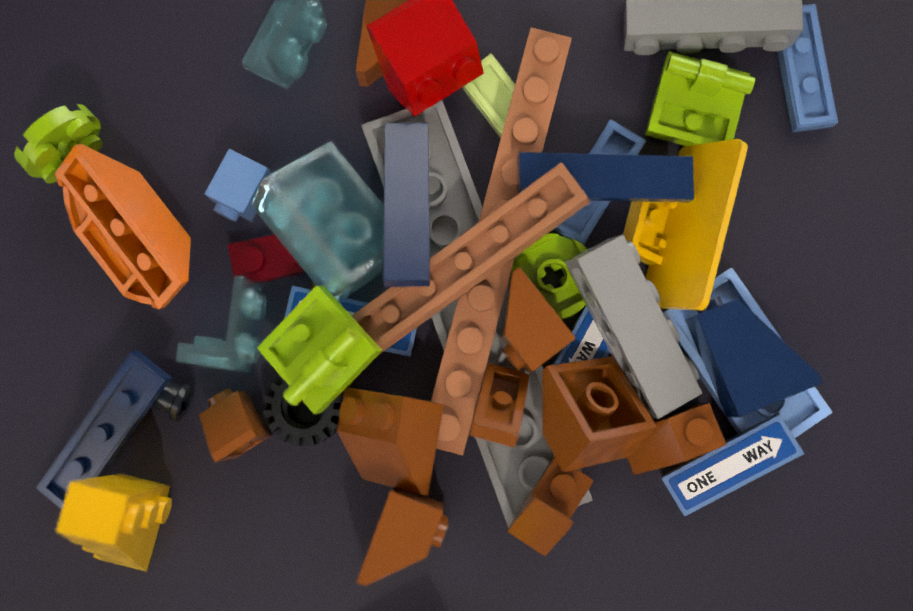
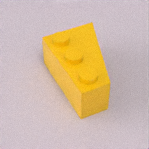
(115, 517)

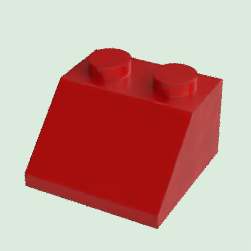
(424, 52)

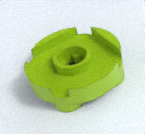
(54, 137)
(553, 251)

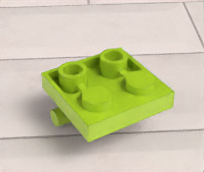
(697, 101)
(318, 350)

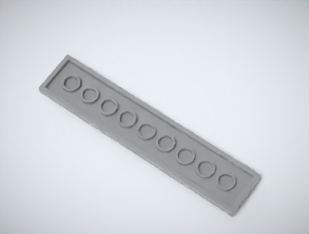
(452, 212)

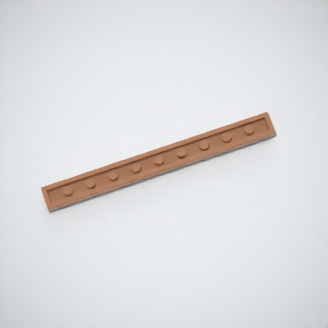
(480, 307)

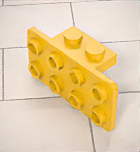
(687, 239)

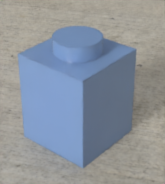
(236, 186)

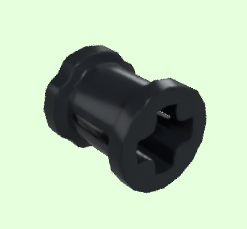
(175, 400)

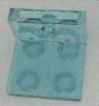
(285, 40)
(241, 344)

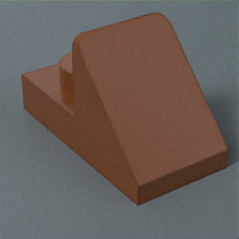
(500, 405)
(549, 507)

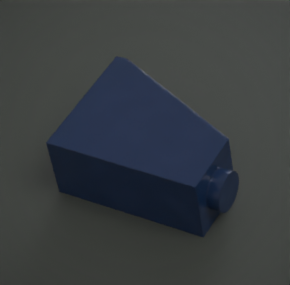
(747, 359)

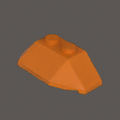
(125, 226)

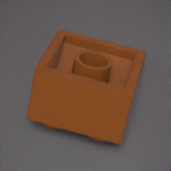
(592, 413)
(390, 437)
(403, 534)

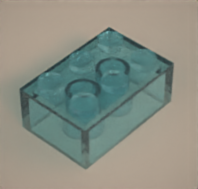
(325, 220)

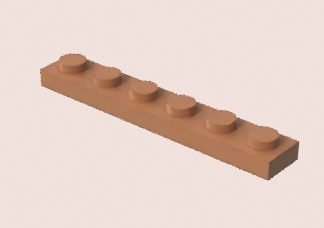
(475, 256)

